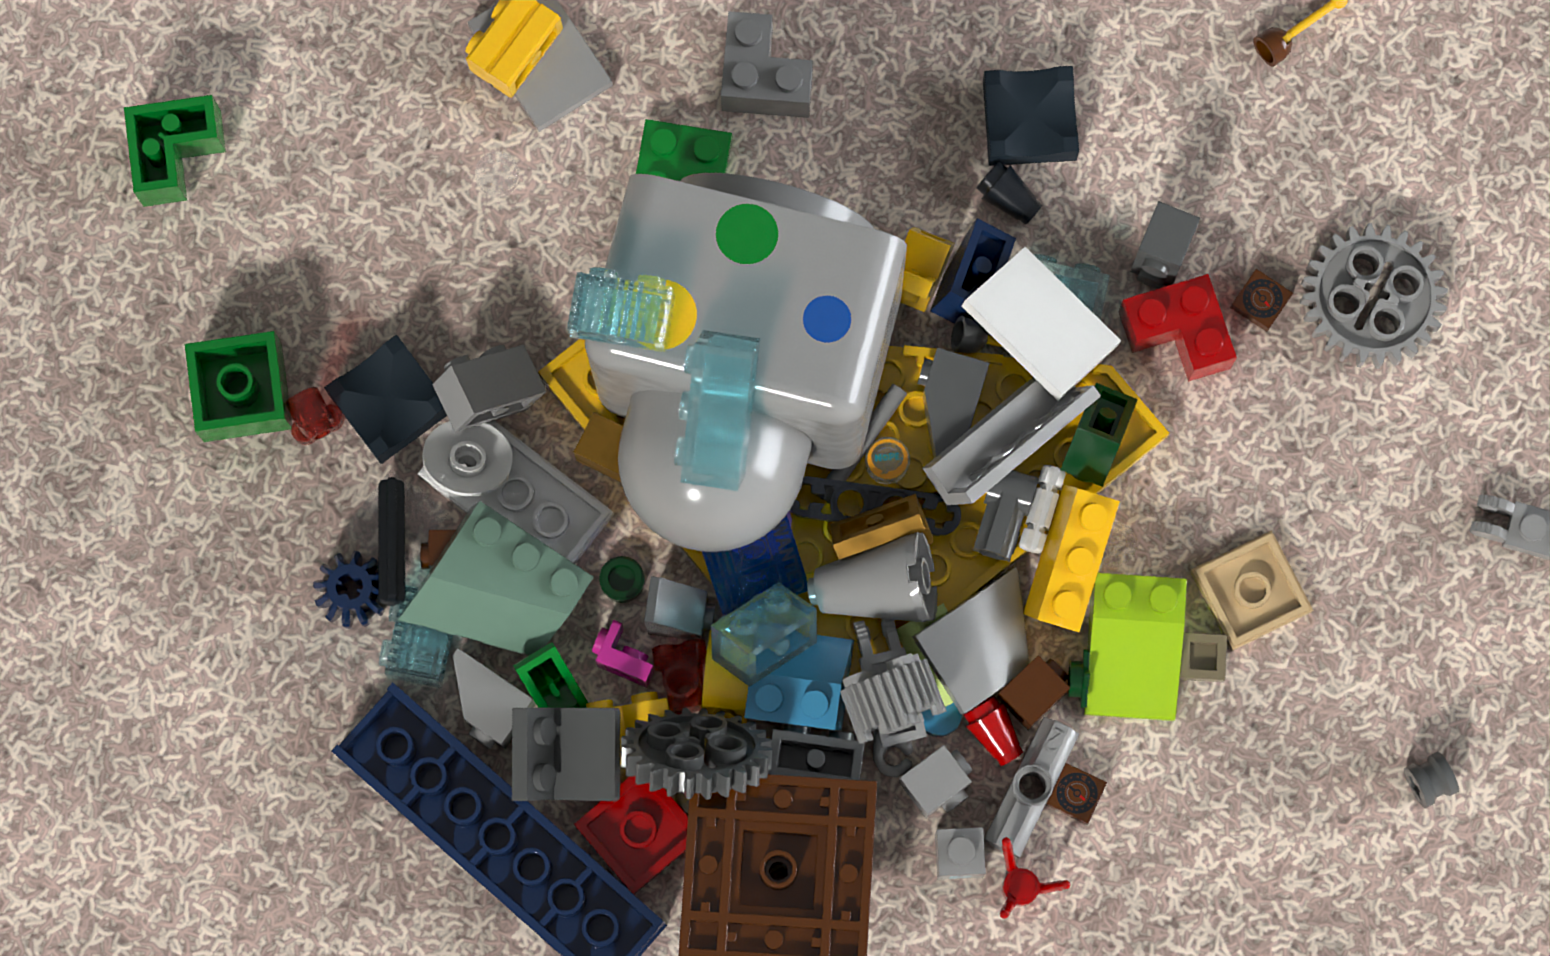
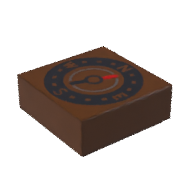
(1261, 300)
(1076, 793)

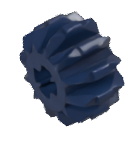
(341, 604)

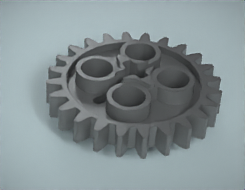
(696, 753)

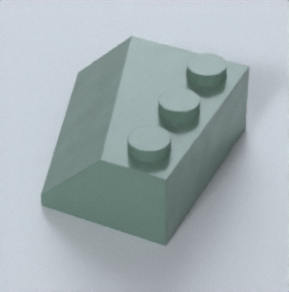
(497, 586)

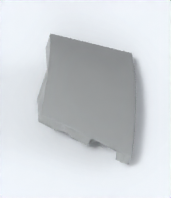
(978, 642)

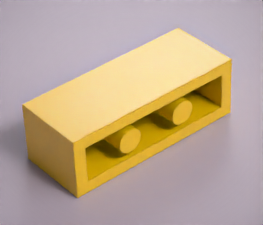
(1071, 558)

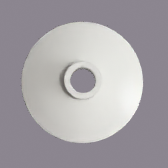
(480, 447)

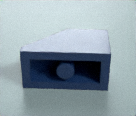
(976, 260)

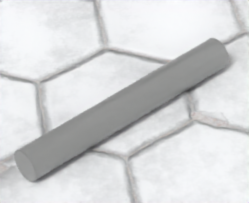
(878, 420)

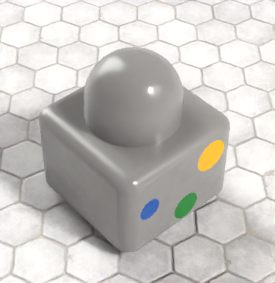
(759, 266)

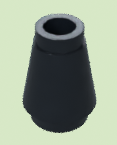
(1009, 193)

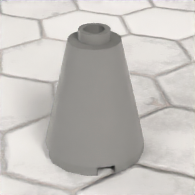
(879, 582)

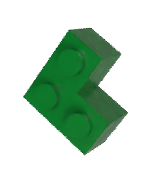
(164, 135)

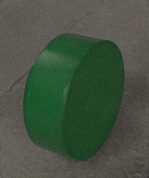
(622, 579)

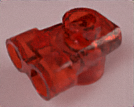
(312, 416)
(680, 667)

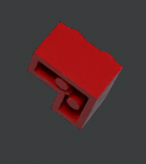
(1182, 314)

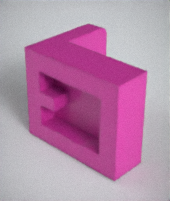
(628, 664)

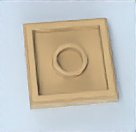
(1251, 590)

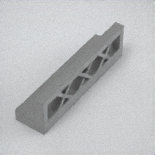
(1004, 440)

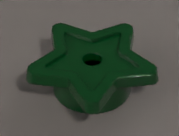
(1079, 678)

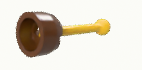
(1276, 43)

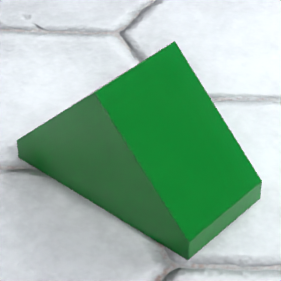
(550, 680)

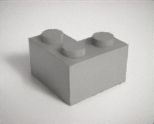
(757, 81)

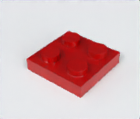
(636, 833)

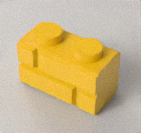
(512, 43)

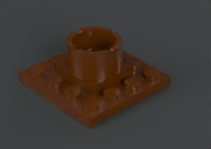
(810, 827)

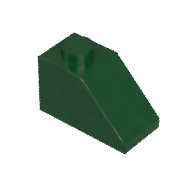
(1099, 436)

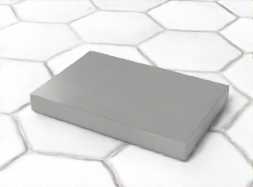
(564, 75)

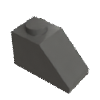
(677, 610)

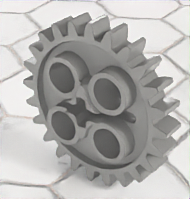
(1408, 313)

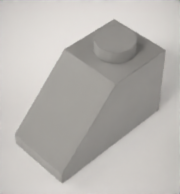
(487, 701)

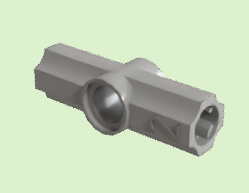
(1043, 760)

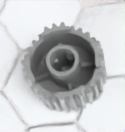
(891, 698)

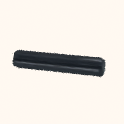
(391, 542)

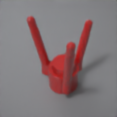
(1021, 884)

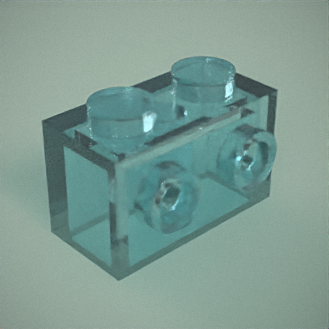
(764, 634)

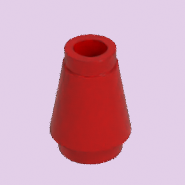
(994, 730)

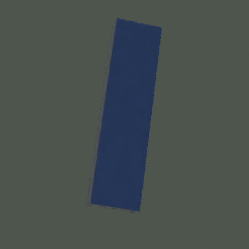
(495, 839)

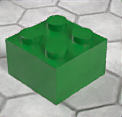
(238, 386)

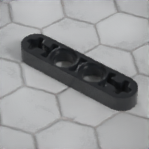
(873, 497)

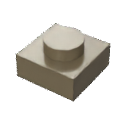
(1203, 657)

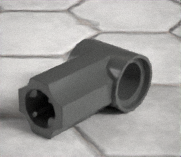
(1004, 513)

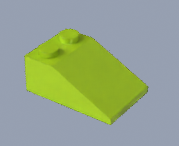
(1135, 646)

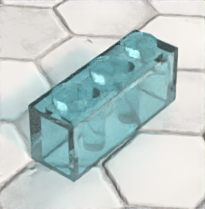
(717, 410)

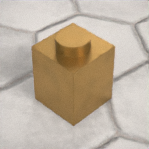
(600, 446)

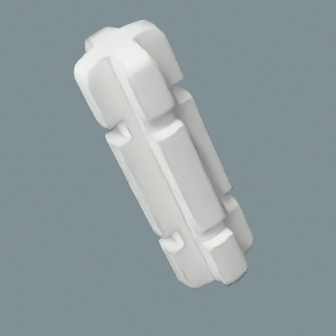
(1042, 509)

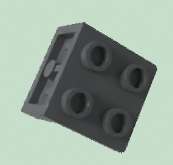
(565, 754)

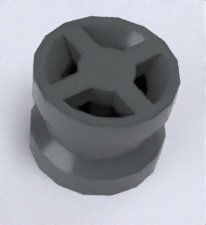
(1431, 779)

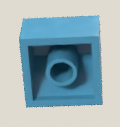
(805, 687)

